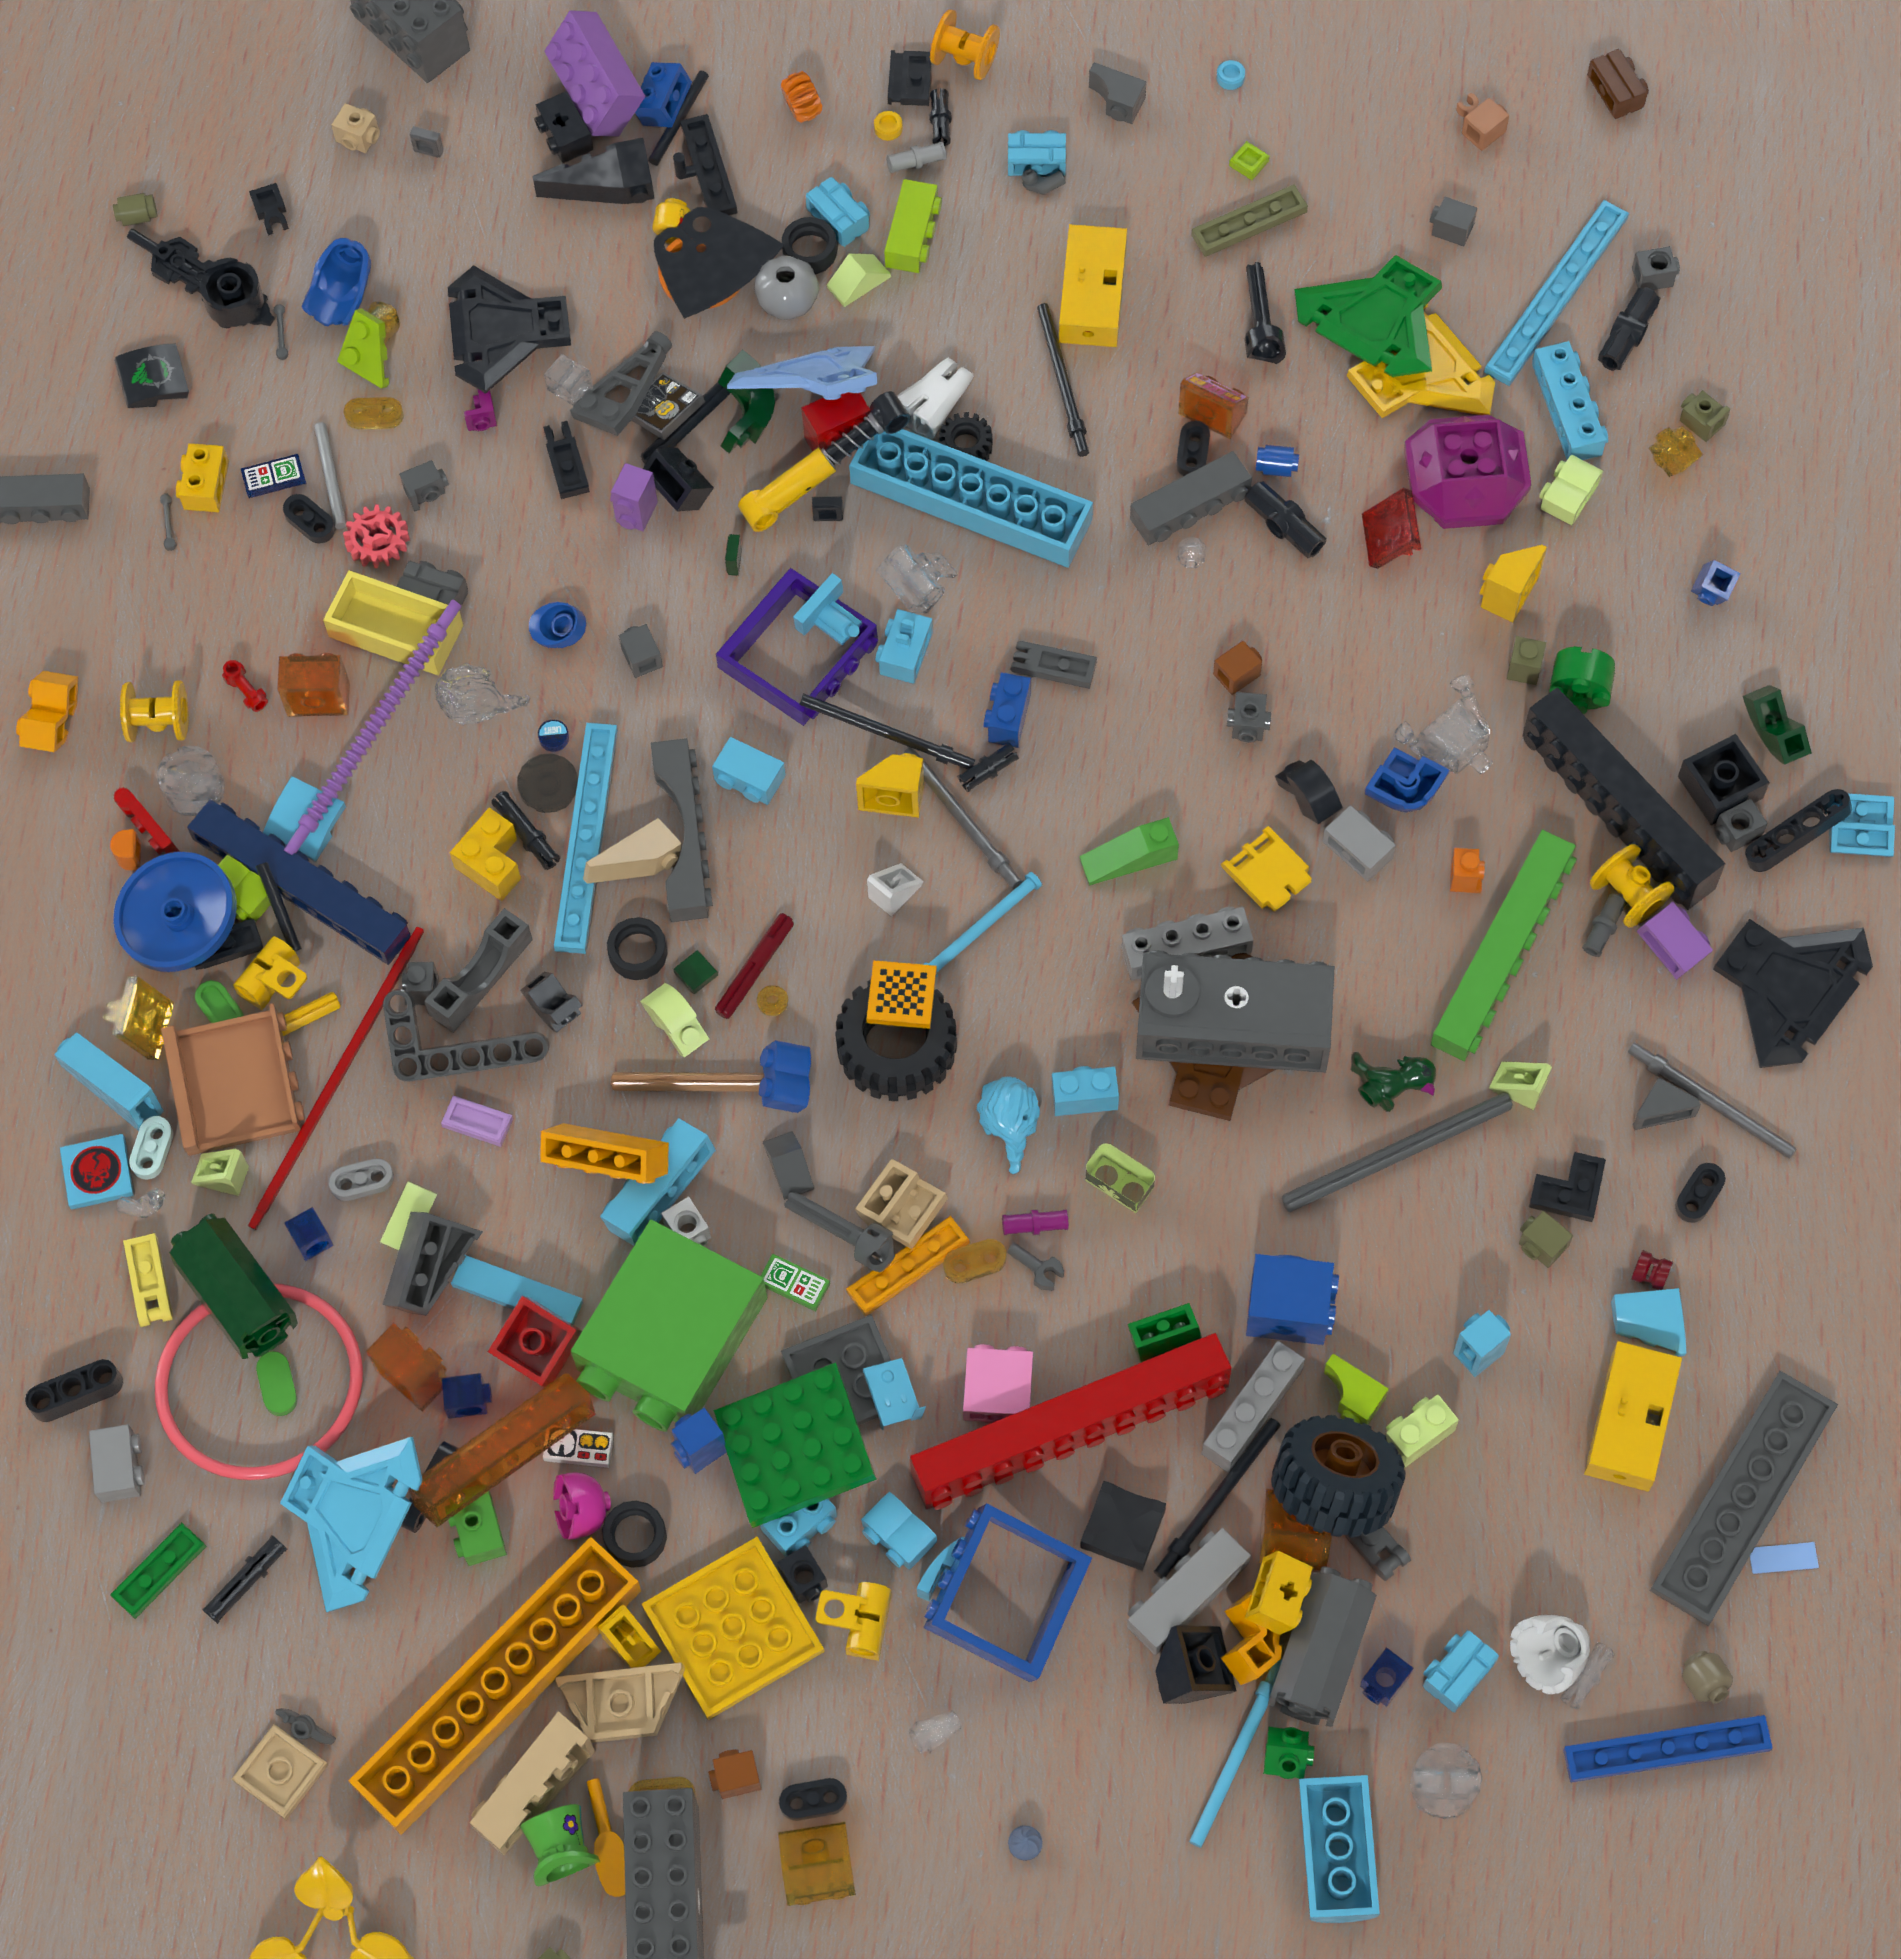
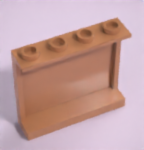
(233, 1081)

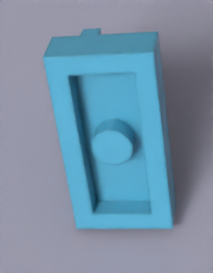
(827, 614)

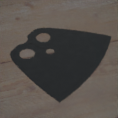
(730, 260)

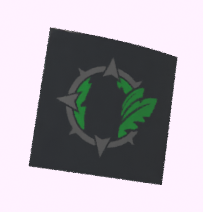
(151, 375)

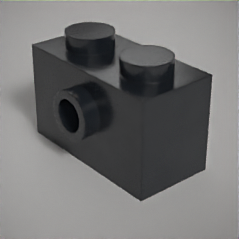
(678, 479)

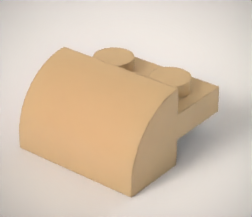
(901, 1203)

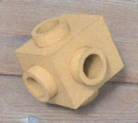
(355, 128)

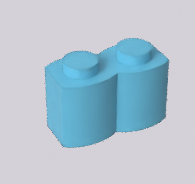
(898, 1531)

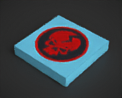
(96, 1171)

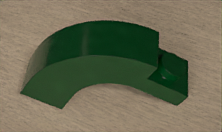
(756, 404)

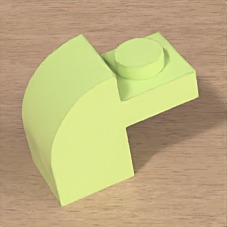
(676, 1017)

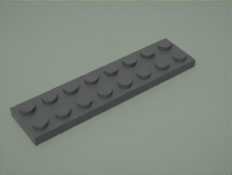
(1743, 1498)

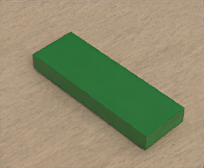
(158, 1570)

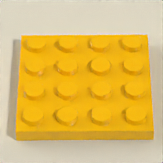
(733, 1628)

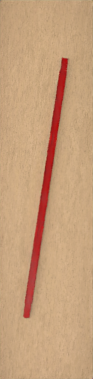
(335, 1079)

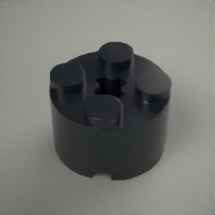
(231, 293)

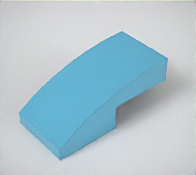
(931, 1577)

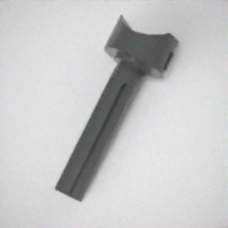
(872, 1241)

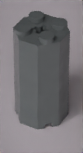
(1323, 1647)

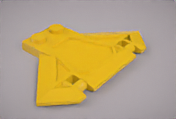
(1439, 388)

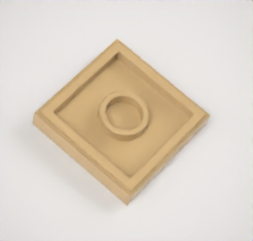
(280, 1771)

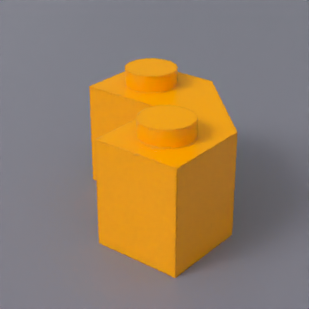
(52, 701)
(1256, 1651)

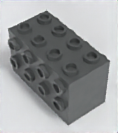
(420, 32)

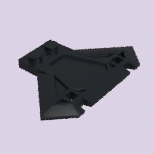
(500, 327)
(1793, 985)

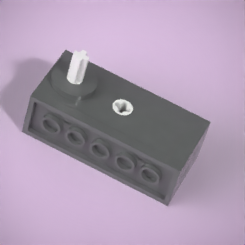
(1235, 1011)

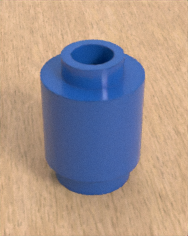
(1277, 460)

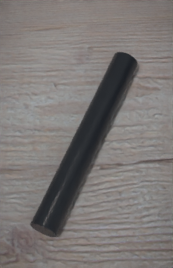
(278, 906)

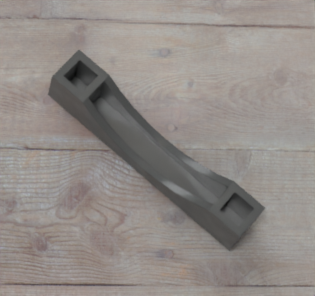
(685, 885)

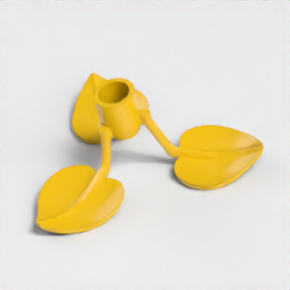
(330, 1893)

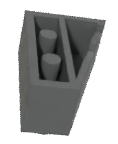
(426, 1260)

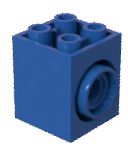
(1292, 1299)

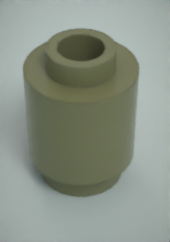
(135, 209)

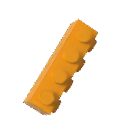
(604, 1152)

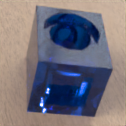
(308, 1234)
(466, 1395)
(1389, 1664)

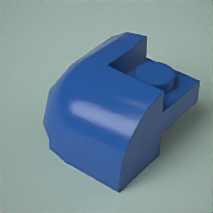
(1406, 782)

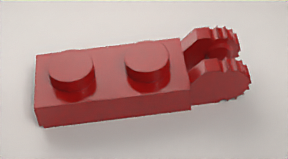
(143, 821)

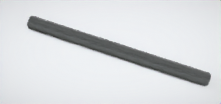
(1397, 1152)

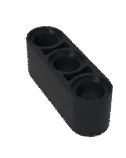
(58, 1388)

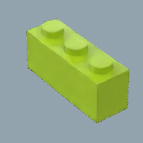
(912, 226)

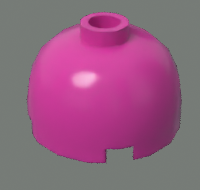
(580, 1504)

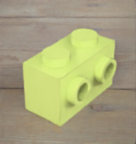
(1422, 1429)

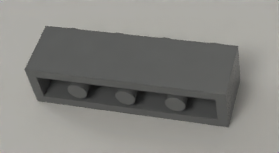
(44, 498)
(1190, 498)

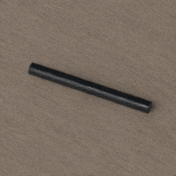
(670, 132)

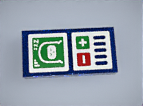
(273, 476)

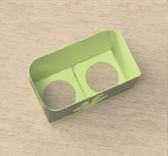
(1110, 1155)

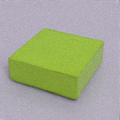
(1249, 160)

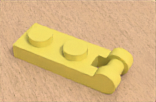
(147, 1279)

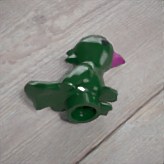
(1385, 1084)

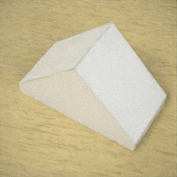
(892, 887)

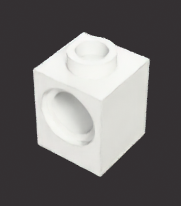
(684, 1213)

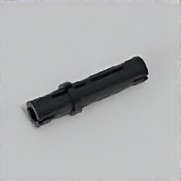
(533, 839)
(245, 1578)

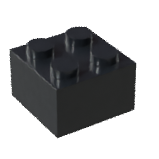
(1722, 777)

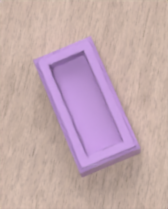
(477, 1121)

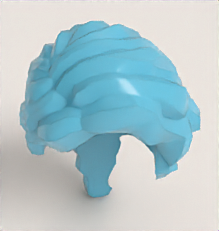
(1010, 1112)

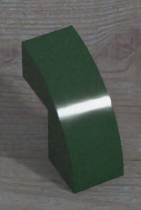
(1780, 734)

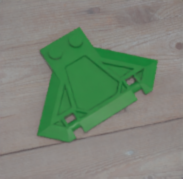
(1376, 316)

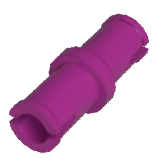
(1035, 1222)

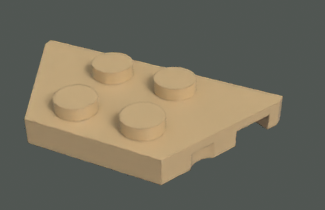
(622, 1701)

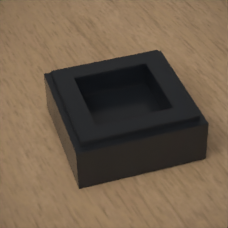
(827, 508)

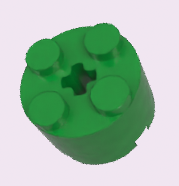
(1584, 677)

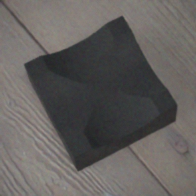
(1123, 1526)

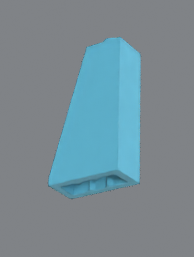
(108, 1080)

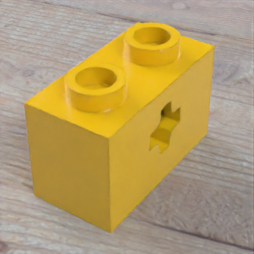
(1279, 1593)

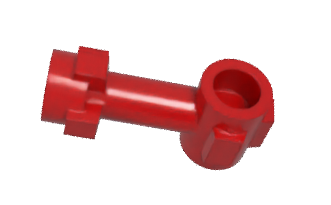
(235, 677)

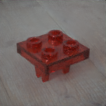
(1391, 528)

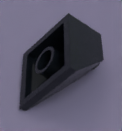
(1193, 1666)

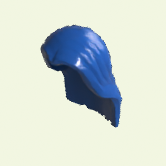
(338, 282)

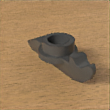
(304, 1726)

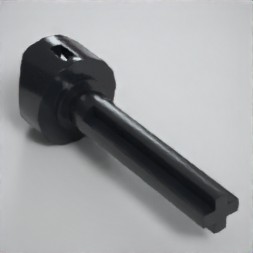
(1265, 340)

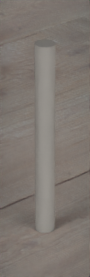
(330, 475)

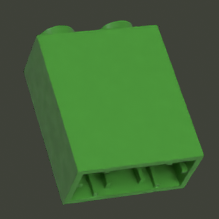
(667, 1326)

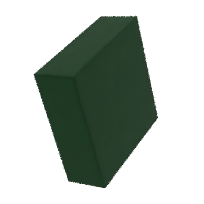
(695, 972)

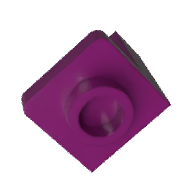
(483, 415)

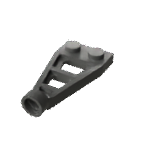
(612, 415)

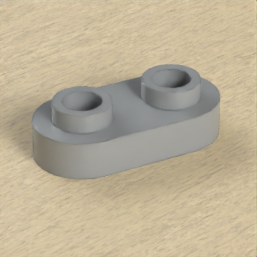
(361, 1177)

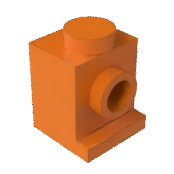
(1466, 871)

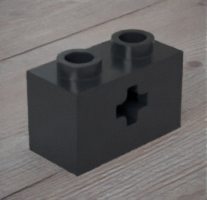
(564, 127)

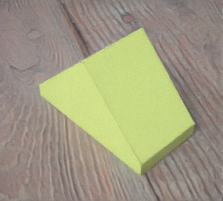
(856, 277)
(1521, 1081)
(221, 1171)

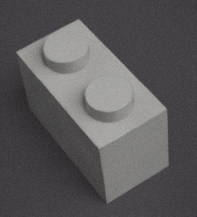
(1359, 842)
(116, 1463)

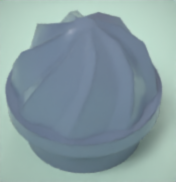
(1025, 1843)

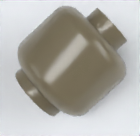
(1707, 1677)

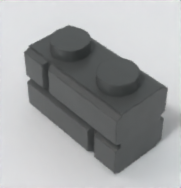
(433, 583)

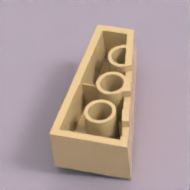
(532, 1783)

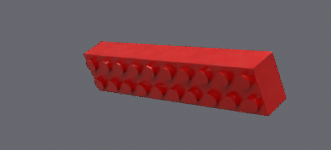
(1070, 1422)

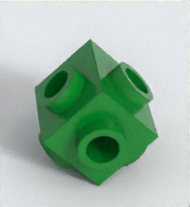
(1287, 1752)

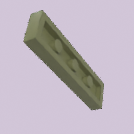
(1249, 220)

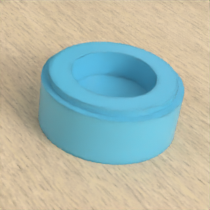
(1230, 75)

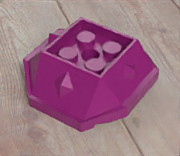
(1463, 492)

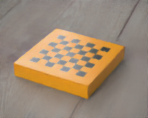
(901, 994)

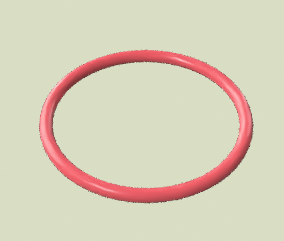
(291, 1464)

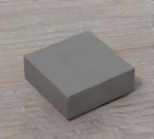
(426, 142)

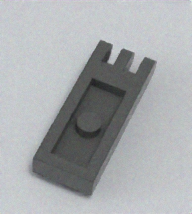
(1054, 664)

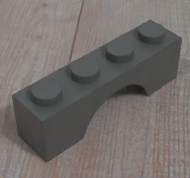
(460, 994)

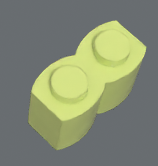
(1571, 489)

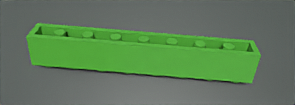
(1503, 946)

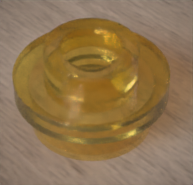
(776, 1008)

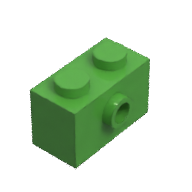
(478, 1532)

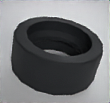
(811, 226)
(641, 970)
(623, 1511)

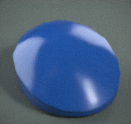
(557, 625)

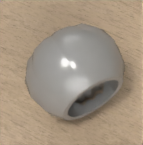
(786, 287)

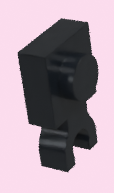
(269, 206)

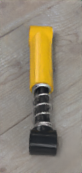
(764, 505)

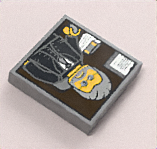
(667, 406)

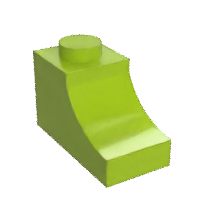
(1358, 1392)

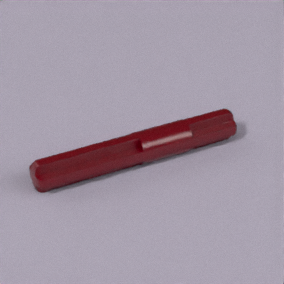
(754, 966)

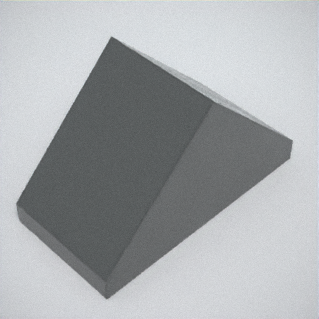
(1665, 1105)
(788, 1164)

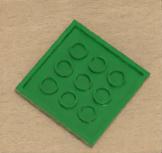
(794, 1445)

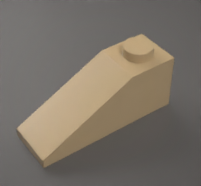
(637, 855)

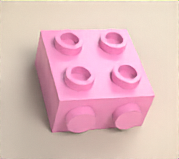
(996, 1382)

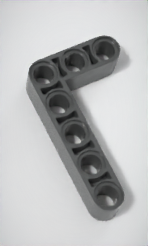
(453, 1052)

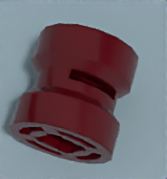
(1658, 1274)

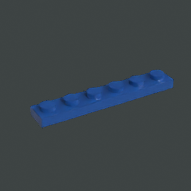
(1667, 1748)

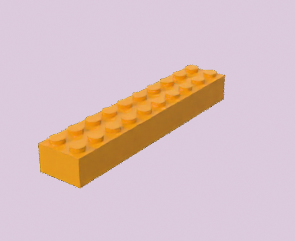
(494, 1686)

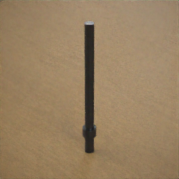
(1075, 426)
(942, 753)
(1180, 1547)

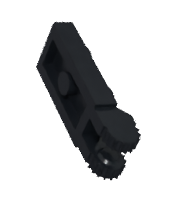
(566, 463)

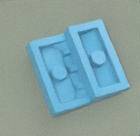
(289, 809)
(1867, 828)

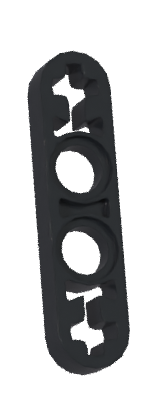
(1801, 833)

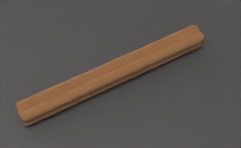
(685, 1081)

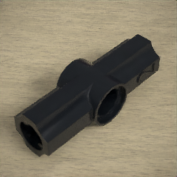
(1629, 329)
(1285, 519)

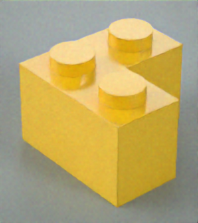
(482, 855)

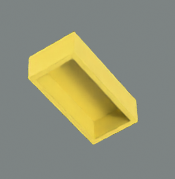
(388, 620)

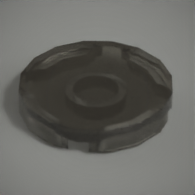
(547, 783)

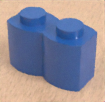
(785, 1076)

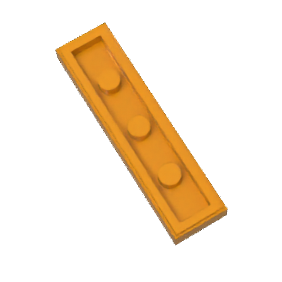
(907, 1266)

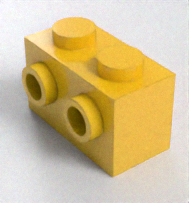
(202, 477)

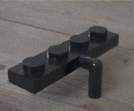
(706, 165)

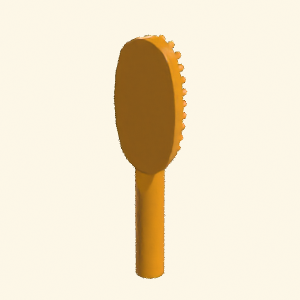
(607, 1845)

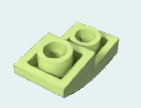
(412, 1200)

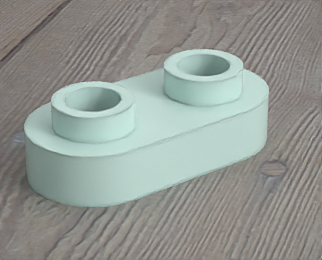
(151, 1149)

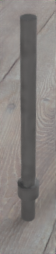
(996, 860)
(1658, 1065)

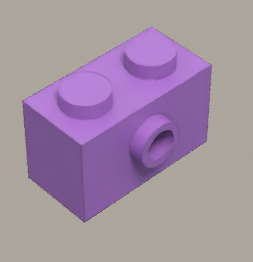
(634, 497)
(1675, 940)

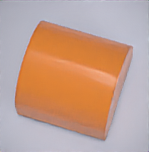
(126, 849)

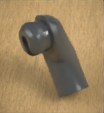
(1042, 185)

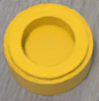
(888, 125)

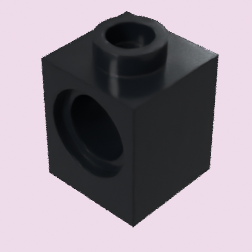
(803, 1561)

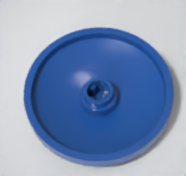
(175, 911)

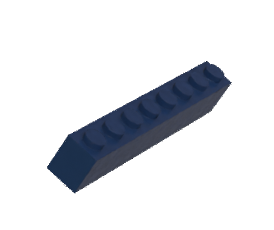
(301, 882)

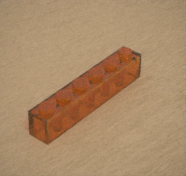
(502, 1449)

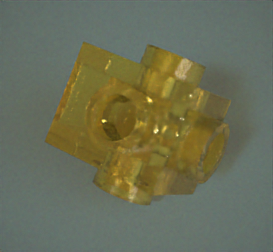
(1675, 450)

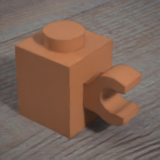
(1482, 122)

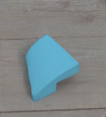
(1651, 1317)

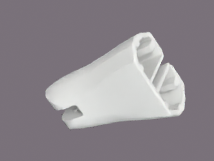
(934, 397)

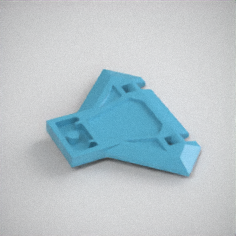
(352, 1513)

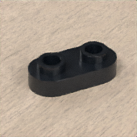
(1192, 451)
(310, 520)
(1699, 1194)
(812, 1795)

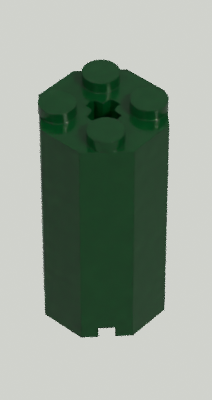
(232, 1286)

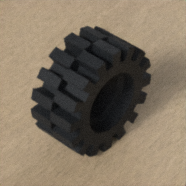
(969, 426)

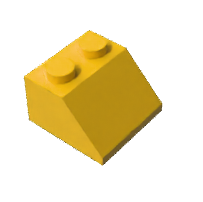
(1511, 581)
(893, 786)

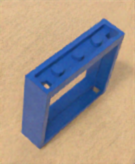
(1055, 1616)

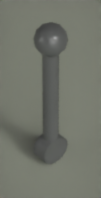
(281, 352)
(169, 542)

